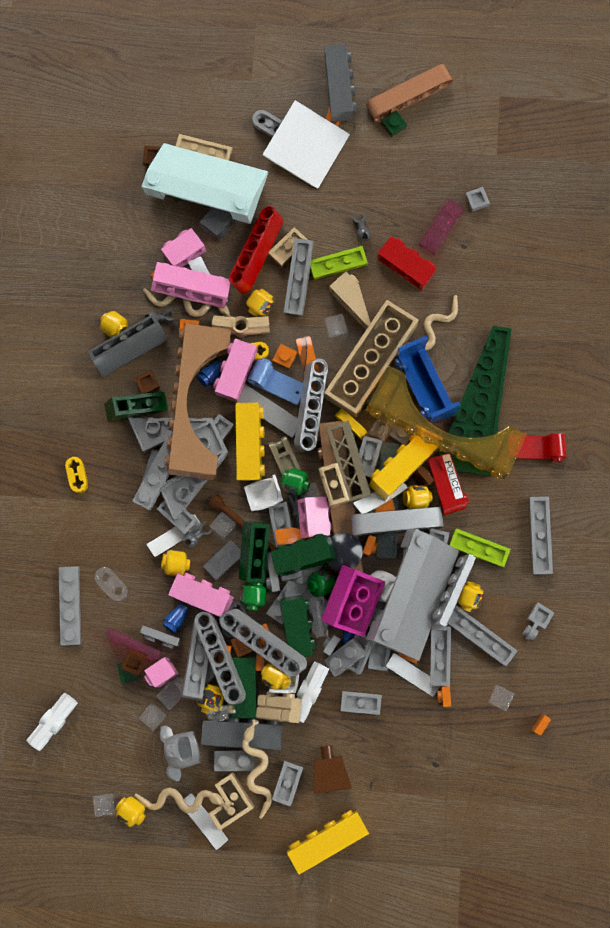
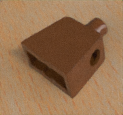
(330, 772)

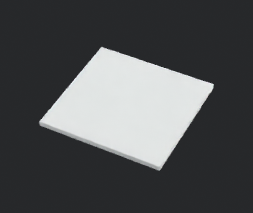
(306, 144)

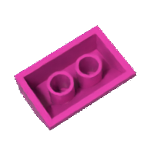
(353, 601)

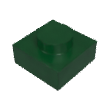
(394, 123)
(127, 676)

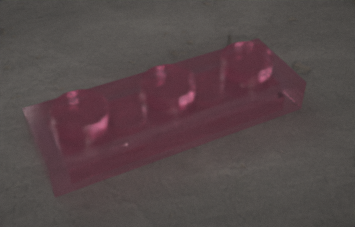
(441, 226)
(117, 637)

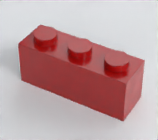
(406, 262)

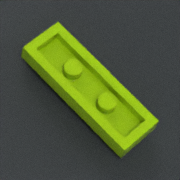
(338, 262)
(479, 548)

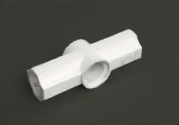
(311, 688)
(52, 721)

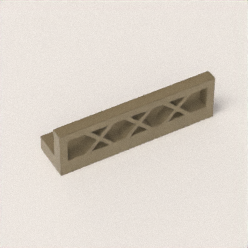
(355, 458)

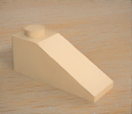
(348, 293)

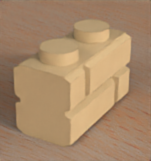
(333, 485)
(279, 708)

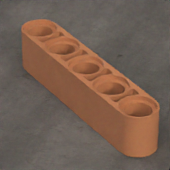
(409, 92)

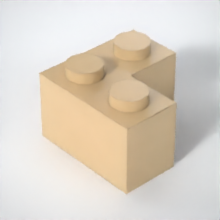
(236, 797)

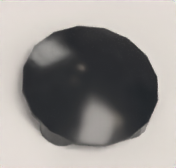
(347, 551)

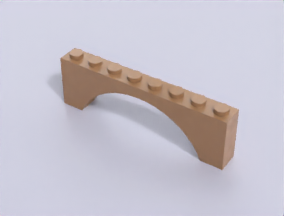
(187, 454)

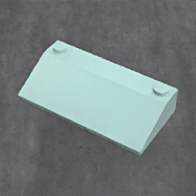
(205, 181)

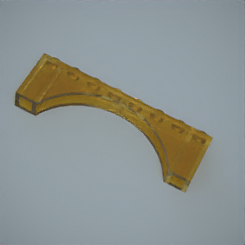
(488, 453)

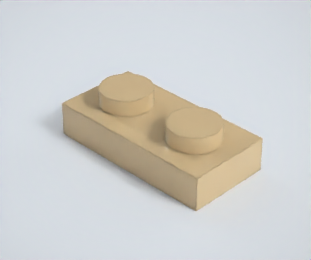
(283, 250)

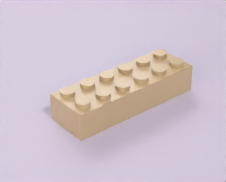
(370, 358)

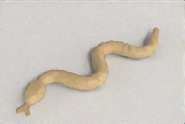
(187, 305)
(438, 317)
(248, 736)
(214, 798)

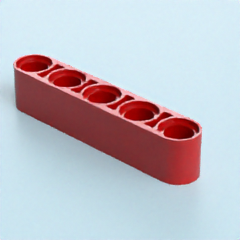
(256, 249)

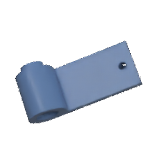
(266, 378)

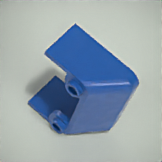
(425, 381)

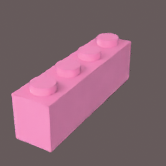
(190, 285)

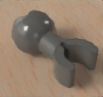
(362, 232)
(162, 317)
(193, 537)

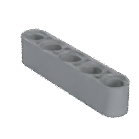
(316, 398)
(396, 521)
(272, 642)
(227, 664)

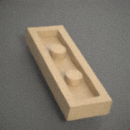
(204, 147)

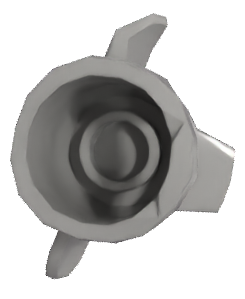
(179, 751)

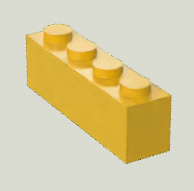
(248, 441)
(401, 467)
(327, 842)

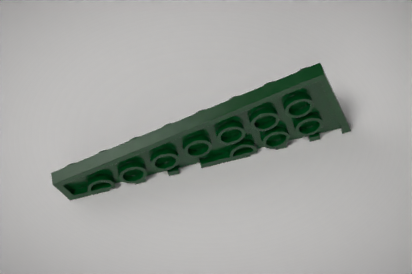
(483, 396)

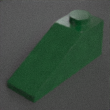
(135, 406)

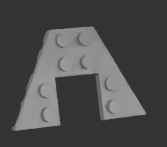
(179, 490)

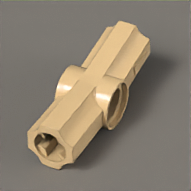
(254, 325)

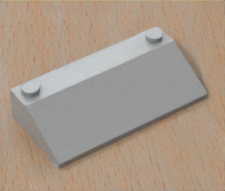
(414, 594)

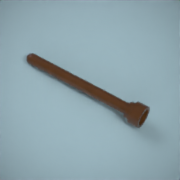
(218, 504)

